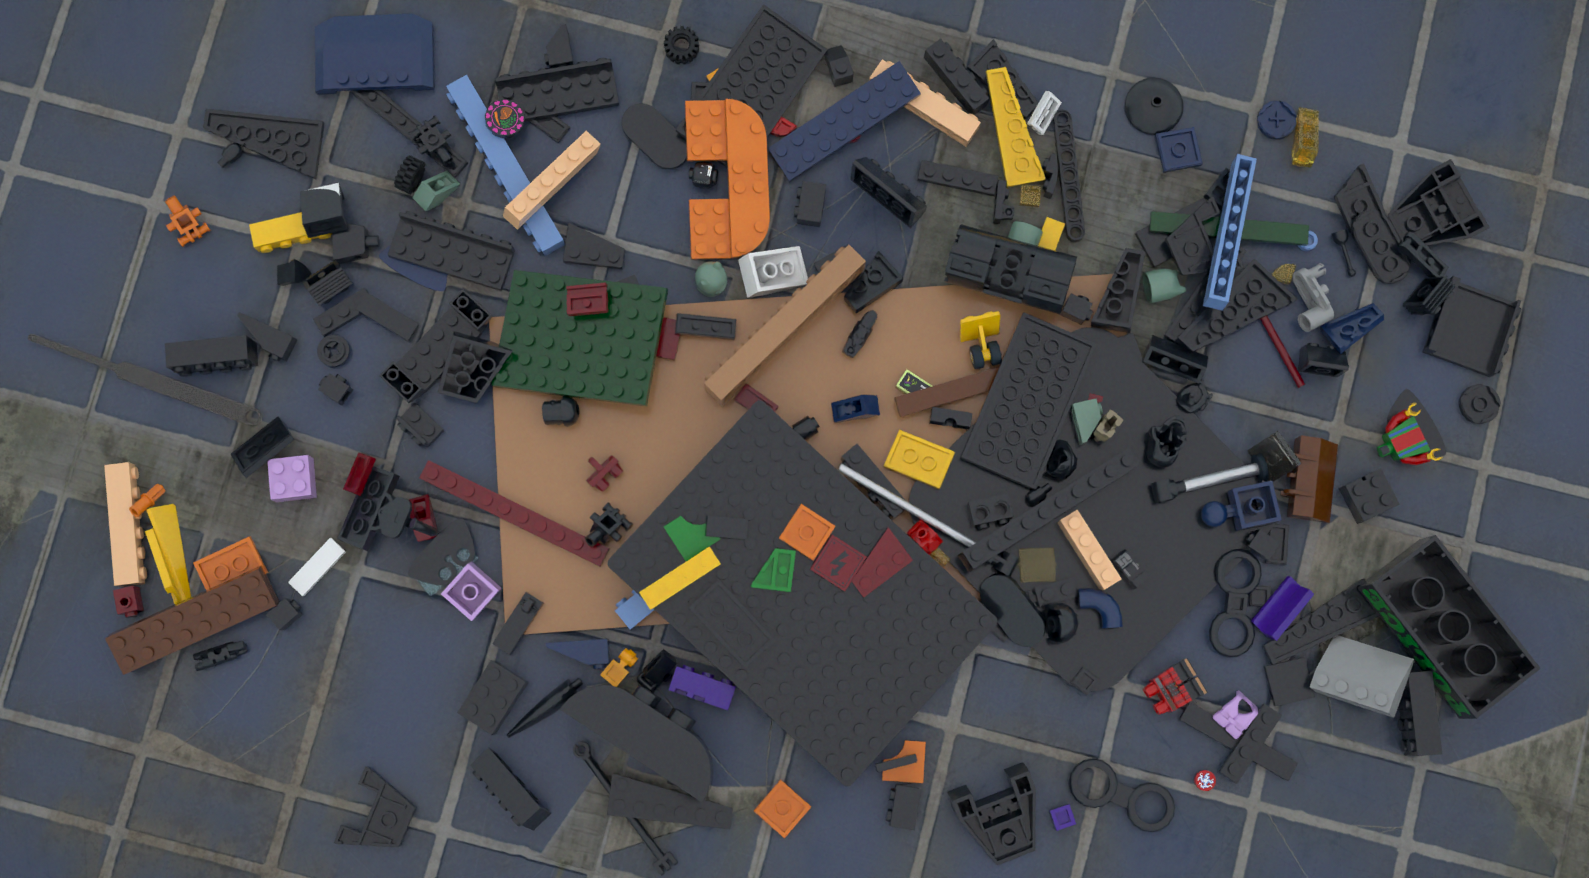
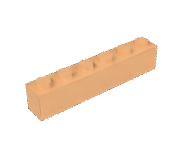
(938, 111)
(551, 180)
(123, 526)

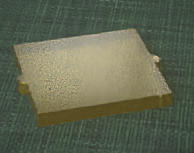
(1037, 565)

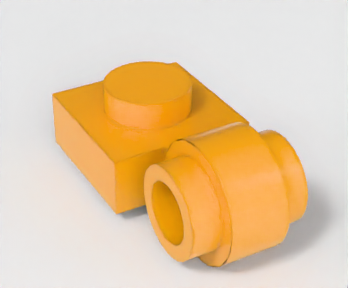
(615, 671)

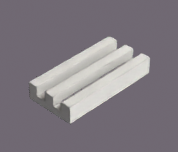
(1042, 110)

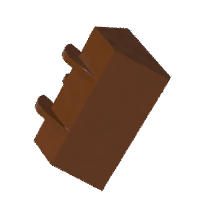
(1312, 480)

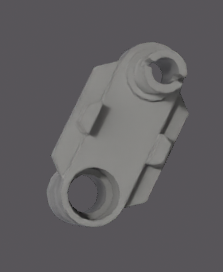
(1314, 297)

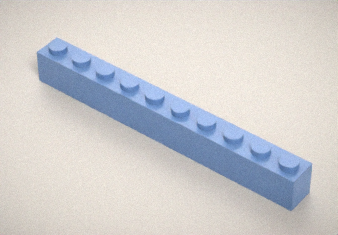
(503, 161)

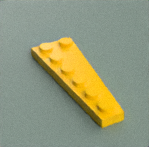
(1015, 145)

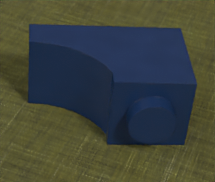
(855, 408)

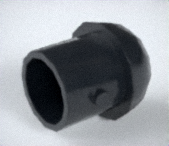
(560, 411)

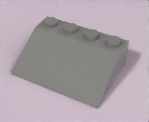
(1362, 675)

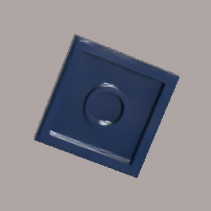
(1178, 149)

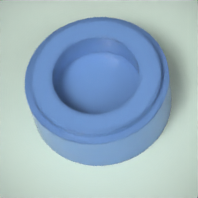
(1312, 242)

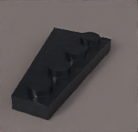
(993, 58)

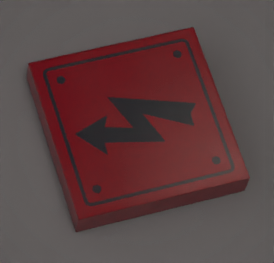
(838, 562)

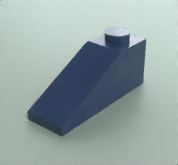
(586, 651)

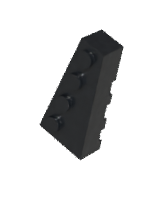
(1119, 300)

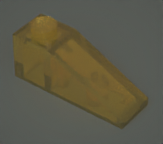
(1306, 138)

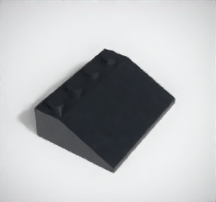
(887, 191)

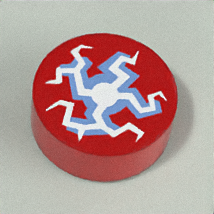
(1204, 780)

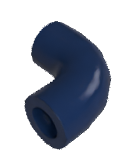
(1104, 604)

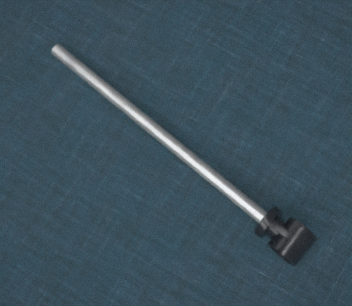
(1003, 562)

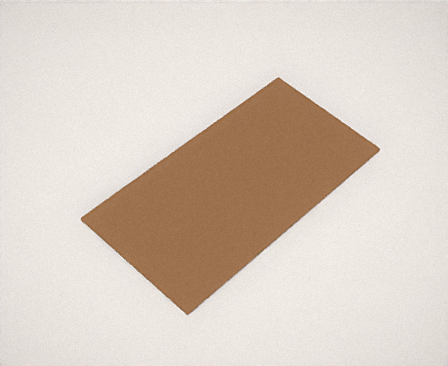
(682, 422)

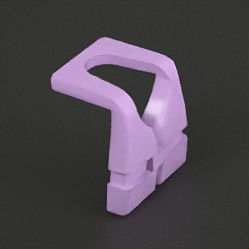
(1232, 719)

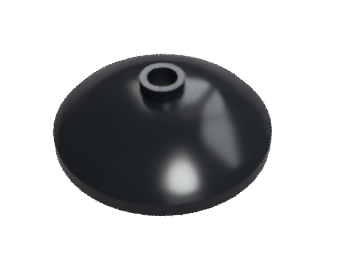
(1153, 117)

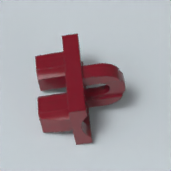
(610, 465)

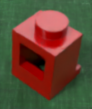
(925, 536)

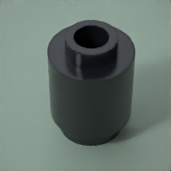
(806, 427)

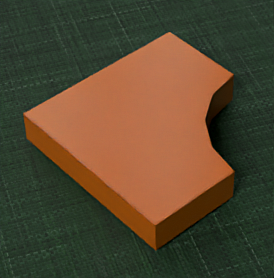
(909, 773)

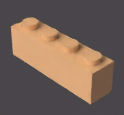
(1089, 550)

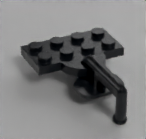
(379, 512)

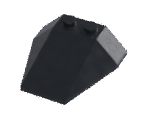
(1439, 209)

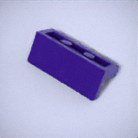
(1282, 608)

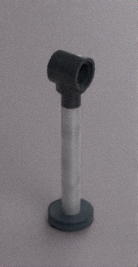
(1169, 489)

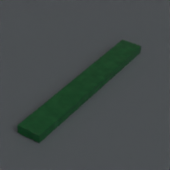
(1252, 230)

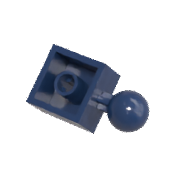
(1240, 508)

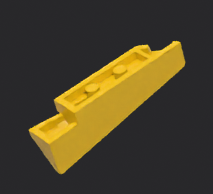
(168, 551)

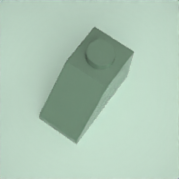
(435, 190)
(1085, 418)

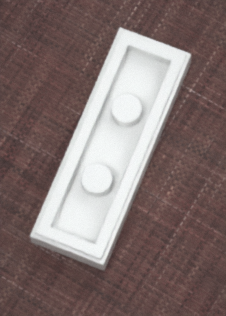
(317, 567)

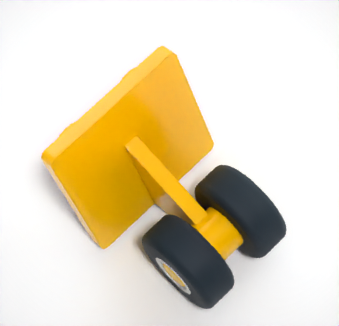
(978, 328)

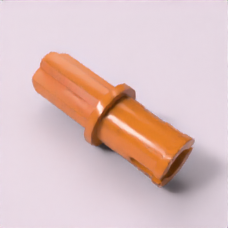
(147, 500)

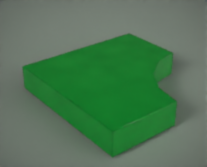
(689, 537)

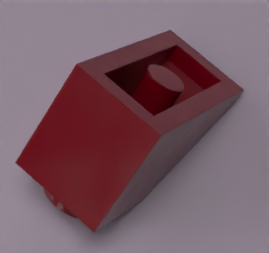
(423, 511)

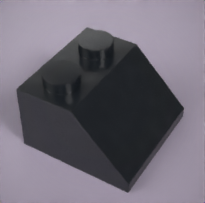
(1322, 360)

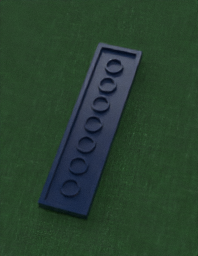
(844, 121)

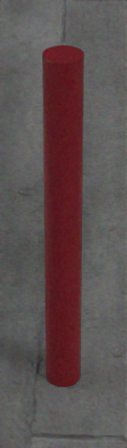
(1282, 351)

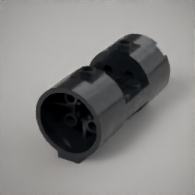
(1010, 269)

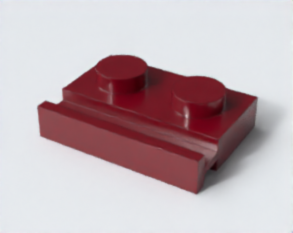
(587, 299)

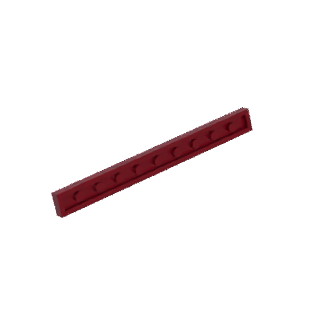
(513, 513)

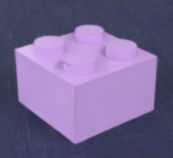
(292, 478)
(471, 591)

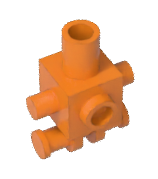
(184, 220)

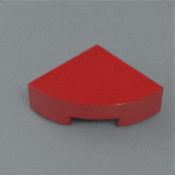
(783, 128)

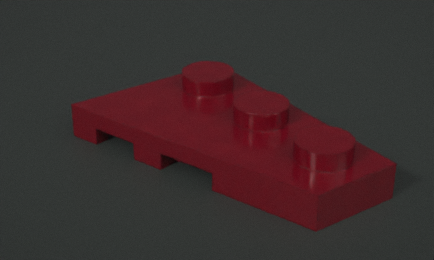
(881, 564)

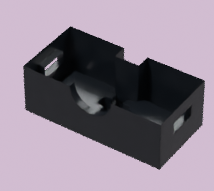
(950, 417)

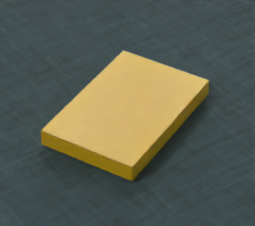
(919, 459)

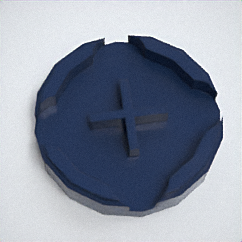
(1276, 119)

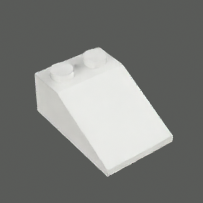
(772, 271)

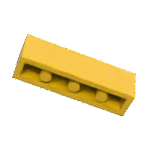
(280, 233)
(679, 578)

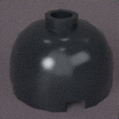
(1060, 622)

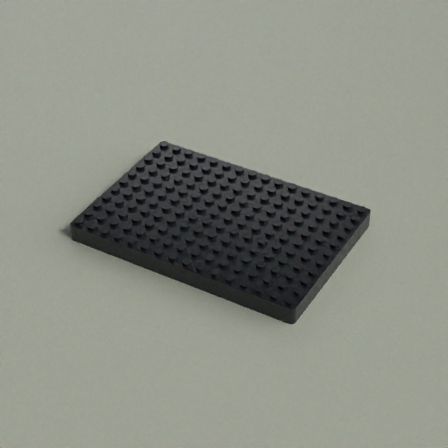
(840, 663)

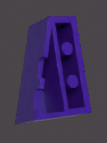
(702, 687)

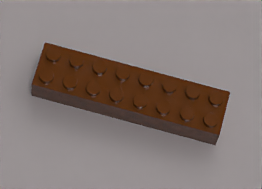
(192, 620)

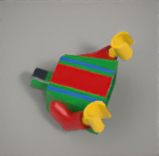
(1405, 440)

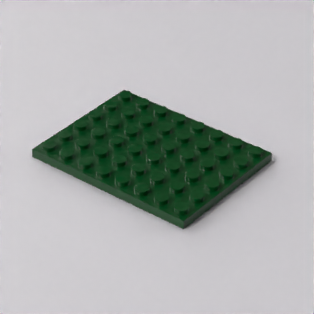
(582, 355)

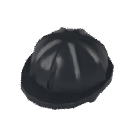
(1062, 460)

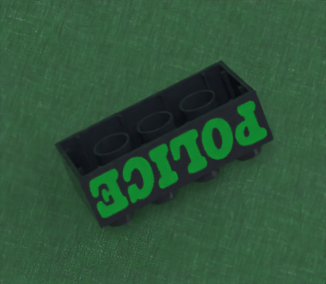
(1449, 628)

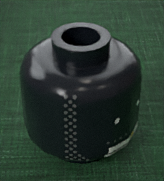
(703, 175)

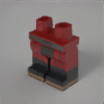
(1169, 692)

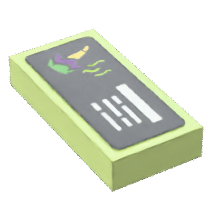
(910, 383)

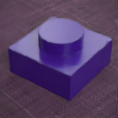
(1062, 817)

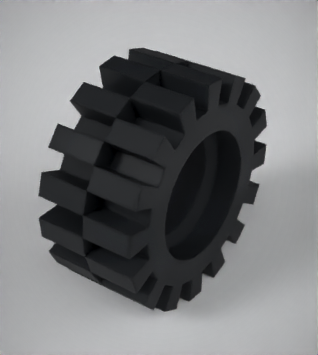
(681, 33)
(409, 174)

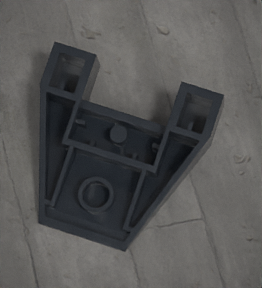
(1003, 820)

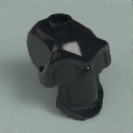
(1167, 441)

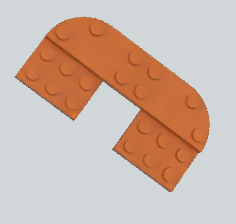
(733, 134)

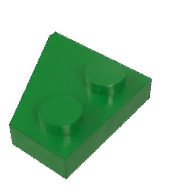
(777, 571)

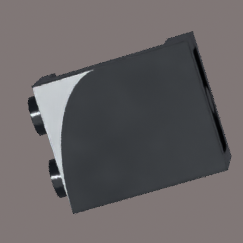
(323, 210)

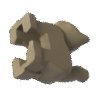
(1107, 426)

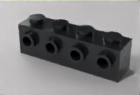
(956, 77)
(861, 463)

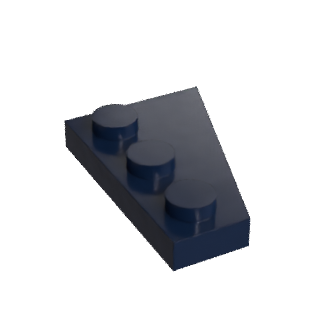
(1351, 327)

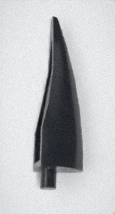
(547, 706)

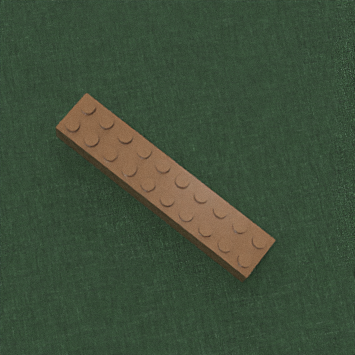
(785, 325)

